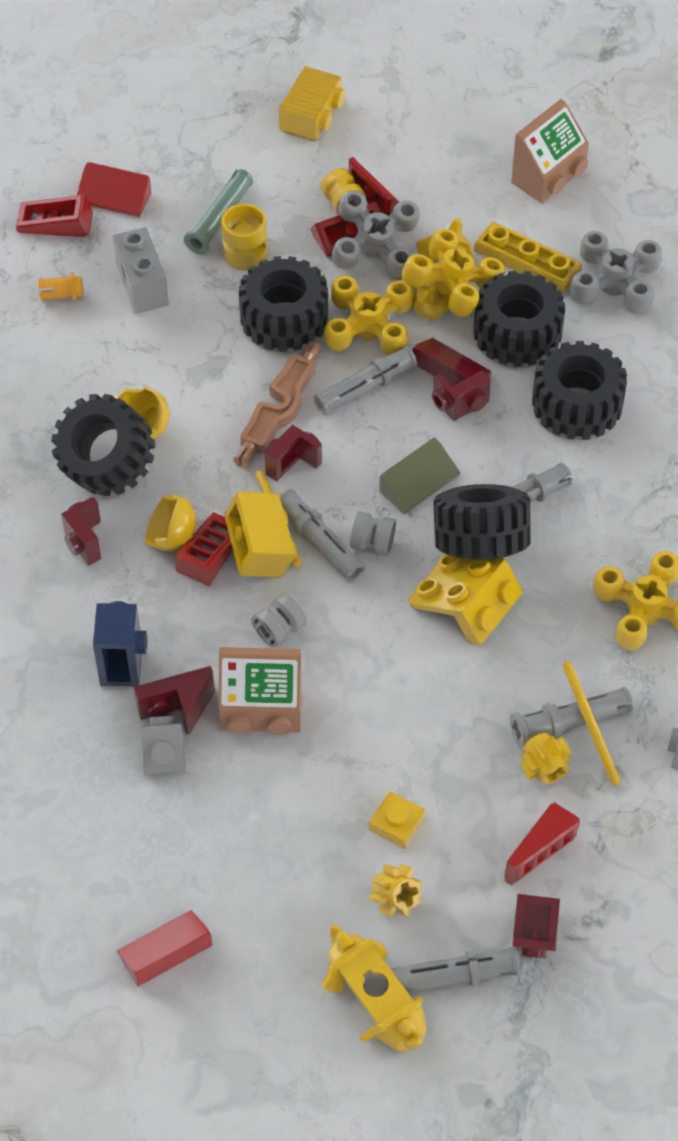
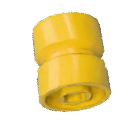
(244, 236)

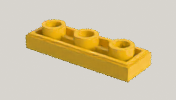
(527, 255)

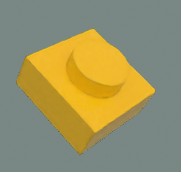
(397, 819)

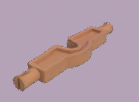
(271, 417)

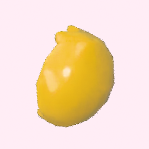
(150, 406)
(171, 524)

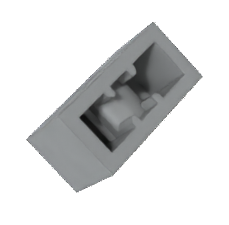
(140, 270)

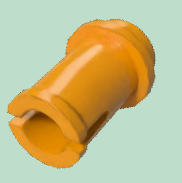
(63, 287)

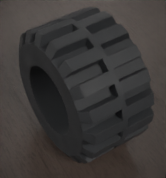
(278, 283)
(518, 297)
(583, 368)
(81, 429)
(482, 521)

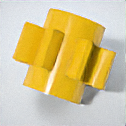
(545, 758)
(396, 890)

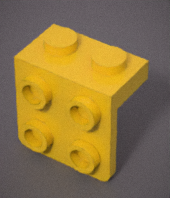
(471, 591)

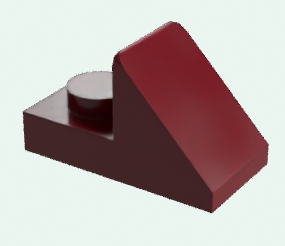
(183, 692)

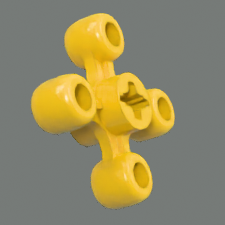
(451, 272)
(368, 315)
(645, 598)

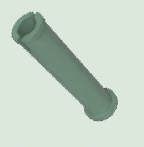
(210, 223)

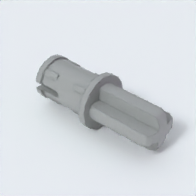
(546, 482)

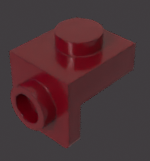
(463, 397)
(288, 449)
(78, 532)
(535, 925)

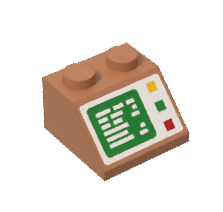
(549, 153)
(260, 690)

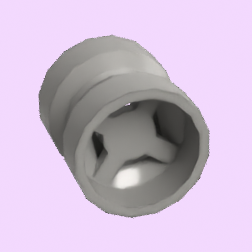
(368, 529)
(278, 620)

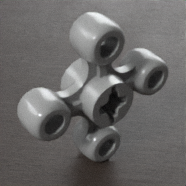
(374, 233)
(616, 272)

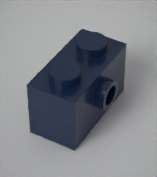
(118, 644)

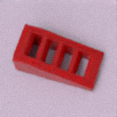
(74, 223)
(195, 568)
(547, 836)

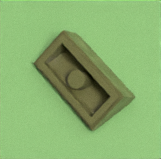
(418, 476)

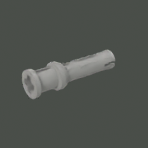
(557, 719)

